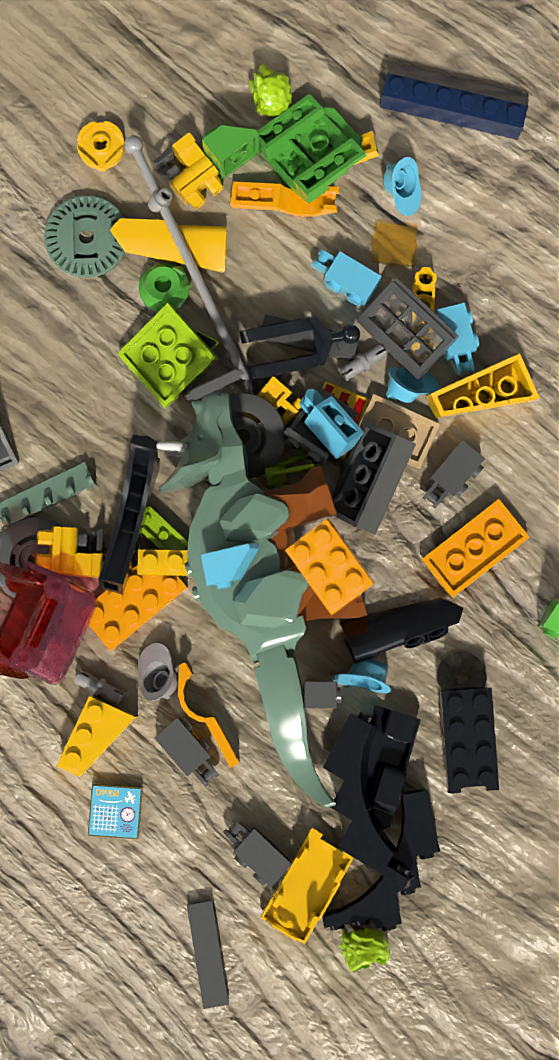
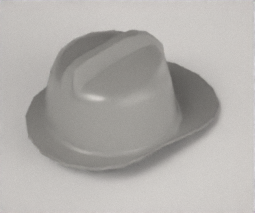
(157, 673)

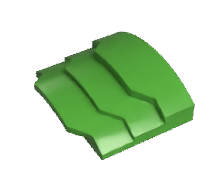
(310, 147)

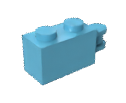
(347, 277)
(460, 321)
(330, 423)

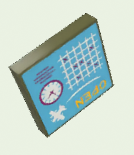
(115, 811)

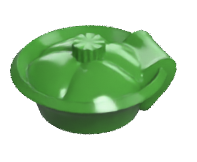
(163, 285)

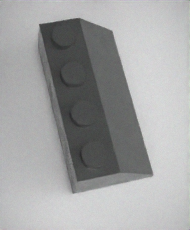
(371, 477)

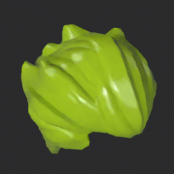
(364, 948)

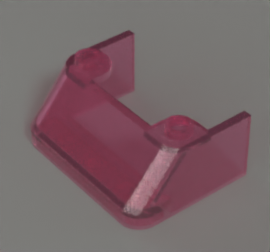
(63, 634)

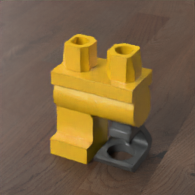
(196, 176)
(63, 552)

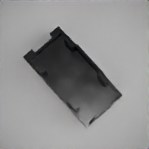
(469, 738)

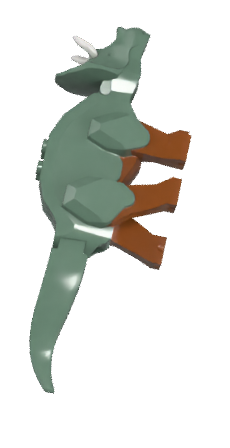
(271, 599)

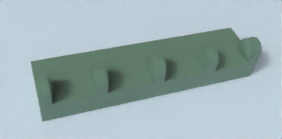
(46, 494)

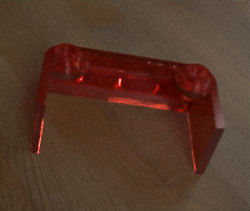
(26, 616)

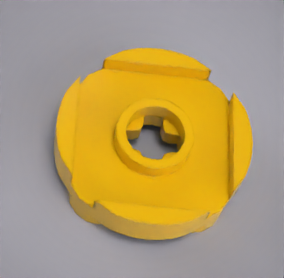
(101, 132)

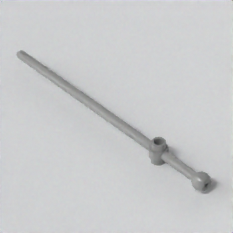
(160, 201)

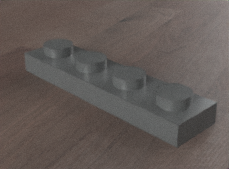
(306, 342)

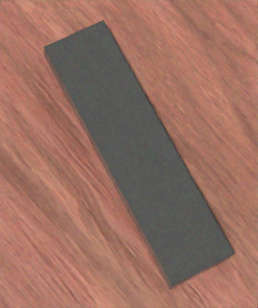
(207, 954)

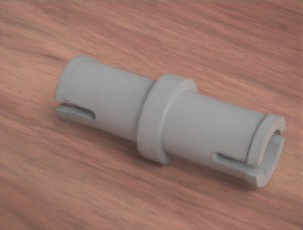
(362, 362)
(100, 687)

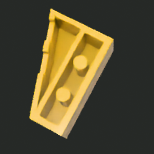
(93, 734)

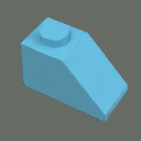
(228, 564)

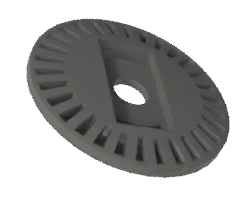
(266, 437)
(21, 540)

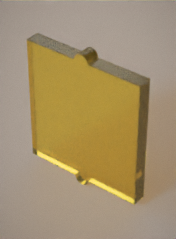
(394, 244)

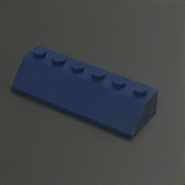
(454, 101)

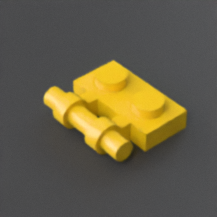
(277, 394)

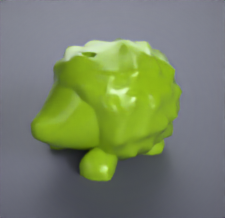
(270, 91)

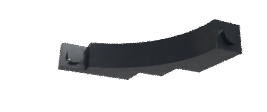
(364, 837)

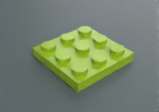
(167, 355)

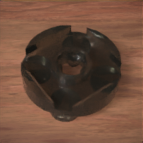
(453, 664)

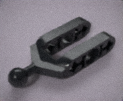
(322, 338)

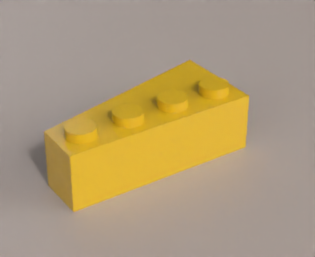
(491, 388)

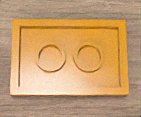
(330, 566)

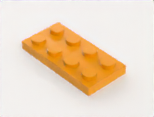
(475, 548)
(121, 615)

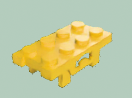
(307, 887)

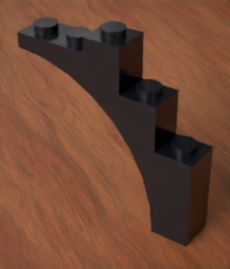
(132, 513)
(380, 901)

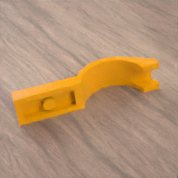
(277, 197)
(212, 722)

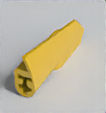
(154, 240)

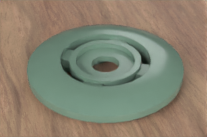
(63, 234)

